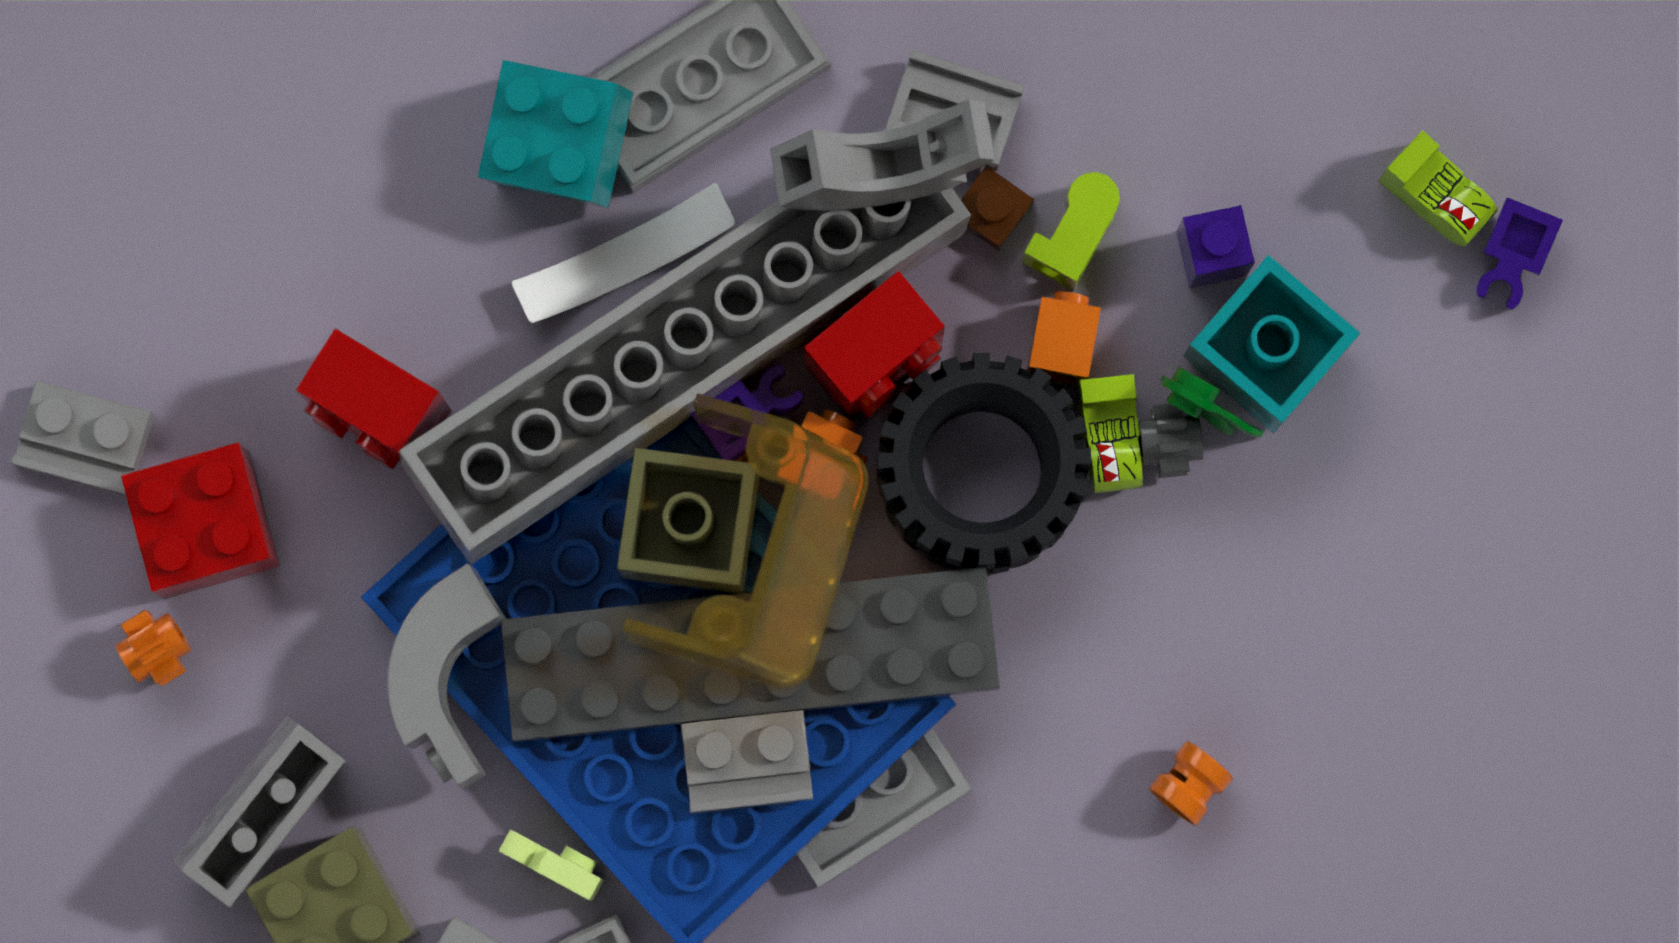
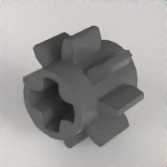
(1170, 440)

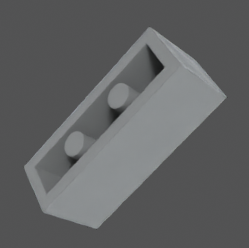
(258, 811)

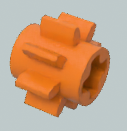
(153, 647)

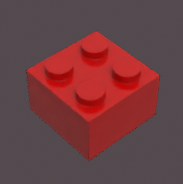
(875, 348)
(370, 397)
(200, 520)

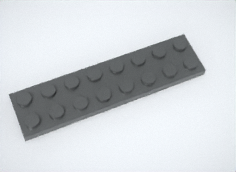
(879, 646)

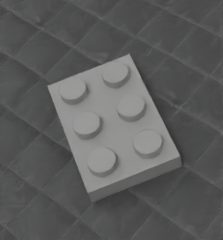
(896, 802)

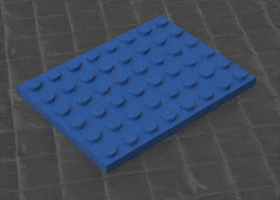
(631, 786)

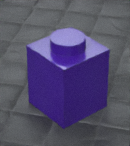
(1215, 246)

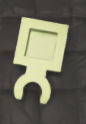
(569, 869)

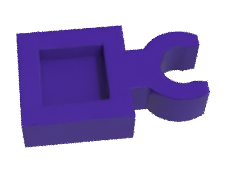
(1520, 243)
(732, 446)

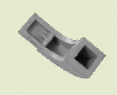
(884, 166)
(420, 663)

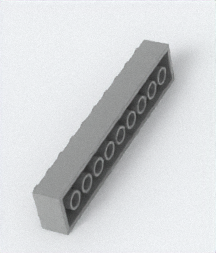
(647, 359)

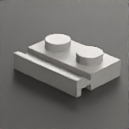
(939, 84)
(81, 437)
(747, 761)

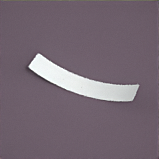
(625, 256)

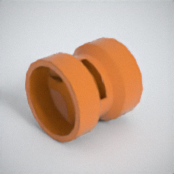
(1190, 783)

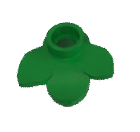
(1198, 398)

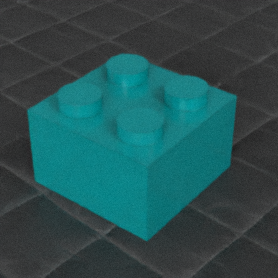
(555, 133)
(1271, 344)

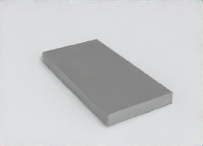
(709, 80)

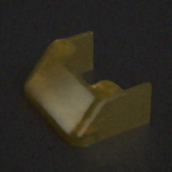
(785, 621)

